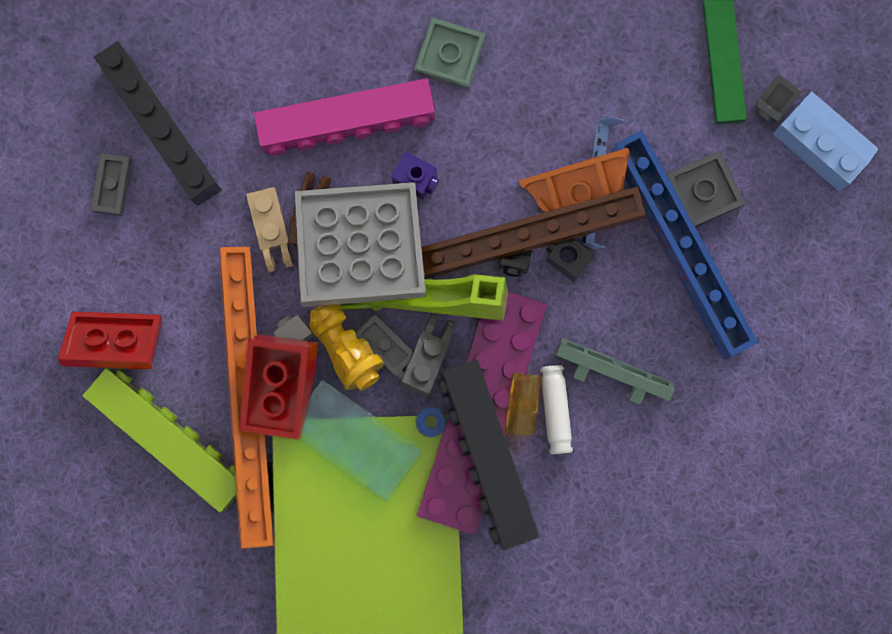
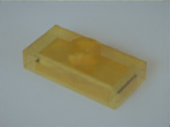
(523, 404)

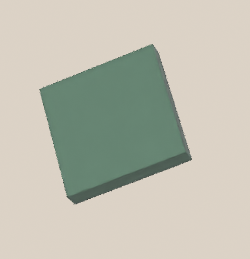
(450, 53)

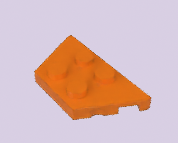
(579, 181)

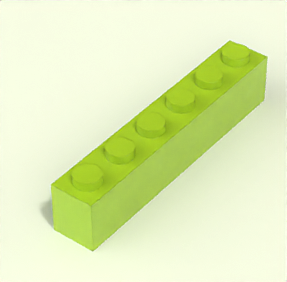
(163, 437)

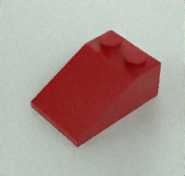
(277, 385)

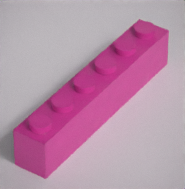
(345, 116)

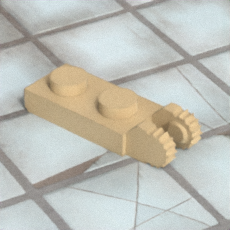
(269, 225)

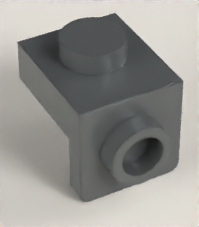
(777, 99)

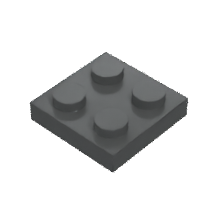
(706, 188)

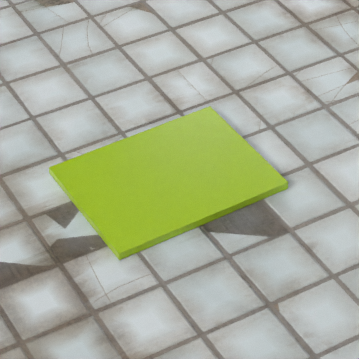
(360, 560)

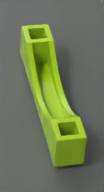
(466, 296)

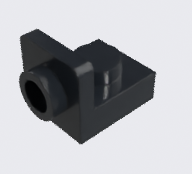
(515, 264)

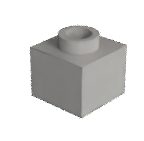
(293, 328)

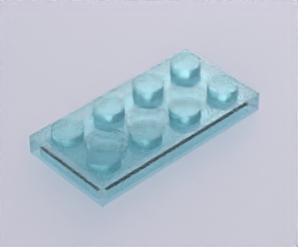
(356, 441)

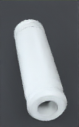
(556, 409)

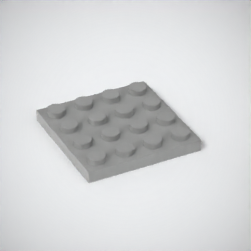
(359, 244)

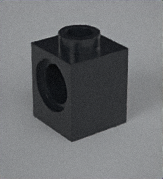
(570, 270)

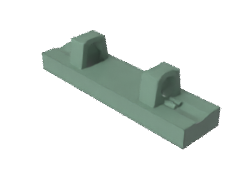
(640, 380)

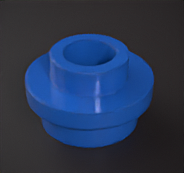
(440, 421)

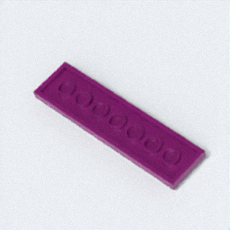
(501, 351)

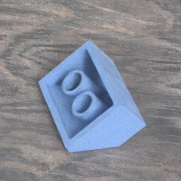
(826, 142)

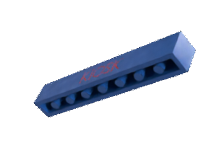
(686, 249)

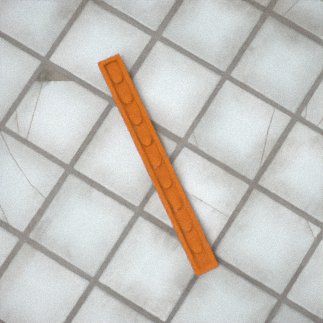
(248, 447)

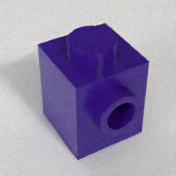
(416, 170)

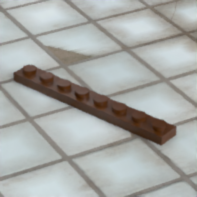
(533, 232)

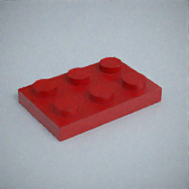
(110, 340)

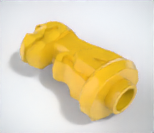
(350, 356)

